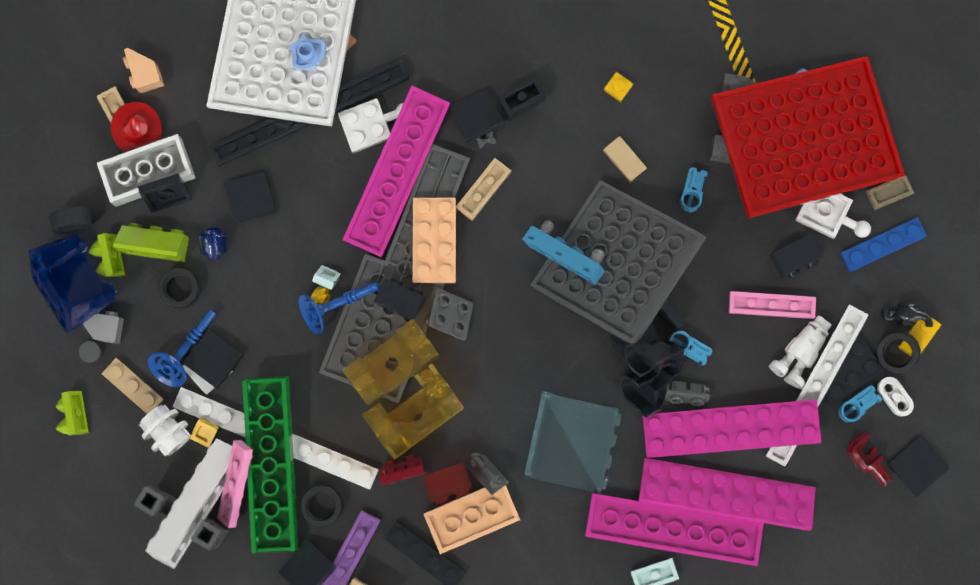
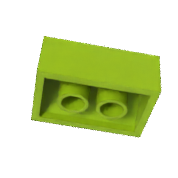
(152, 242)

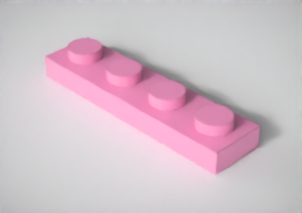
(772, 305)
(234, 483)

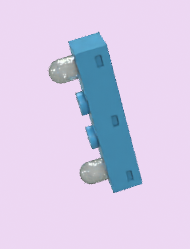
(568, 257)

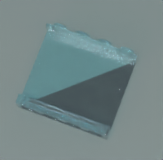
(572, 443)

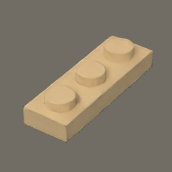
(483, 189)
(132, 386)

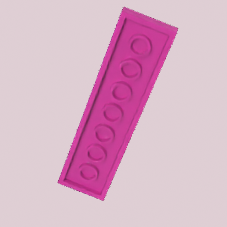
(396, 171)
(732, 428)
(727, 494)
(674, 529)

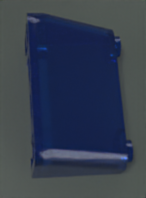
(69, 281)

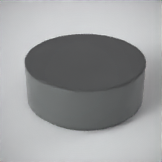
(90, 352)

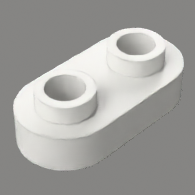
(895, 396)

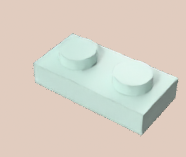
(656, 573)

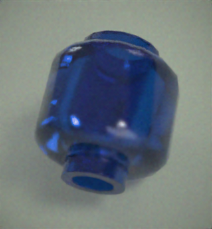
(213, 243)

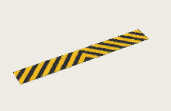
(731, 38)

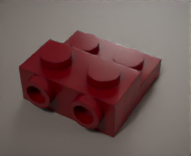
(394, 472)

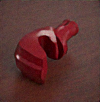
(867, 462)

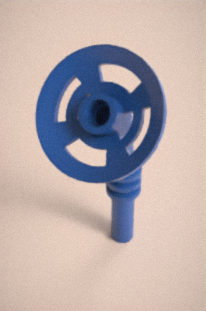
(312, 313)
(173, 363)

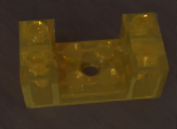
(370, 373)
(398, 430)

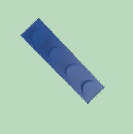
(883, 244)

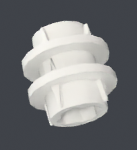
(163, 428)

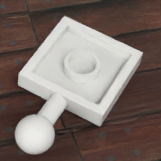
(366, 124)
(828, 215)

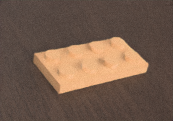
(434, 240)
(470, 518)

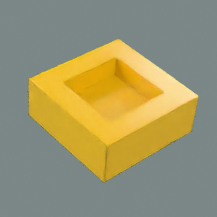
(618, 87)
(204, 432)

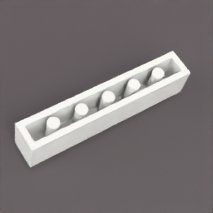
(192, 506)

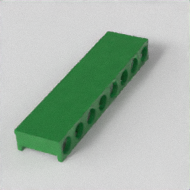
(272, 464)

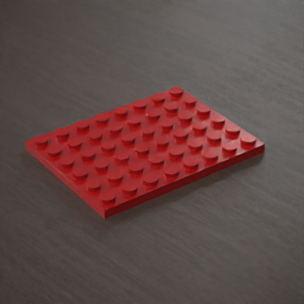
(807, 136)

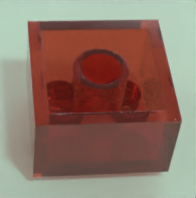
(447, 482)

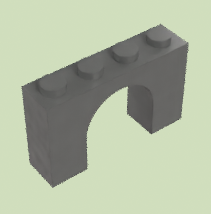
(159, 503)

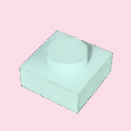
(326, 277)

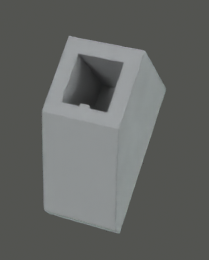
(105, 327)

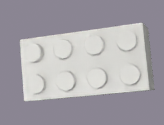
(144, 165)

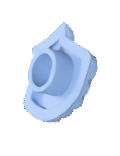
(307, 53)

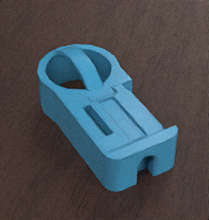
(693, 186)
(693, 348)
(860, 402)

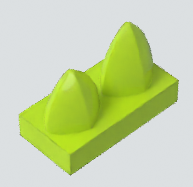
(111, 258)
(75, 416)

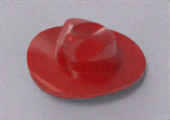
(135, 126)

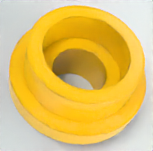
(320, 295)

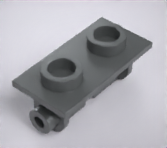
(697, 395)
(486, 473)

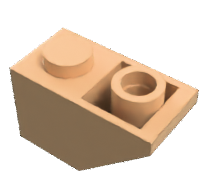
(144, 71)

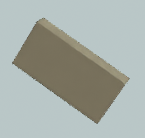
(889, 192)

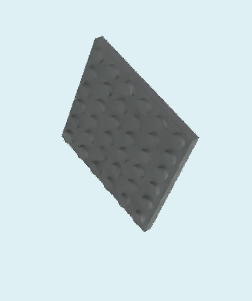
(641, 262)

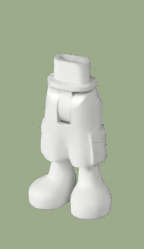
(804, 349)

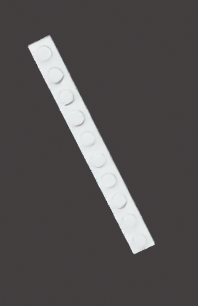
(302, 448)

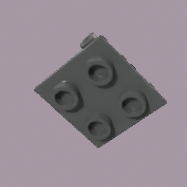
(449, 314)

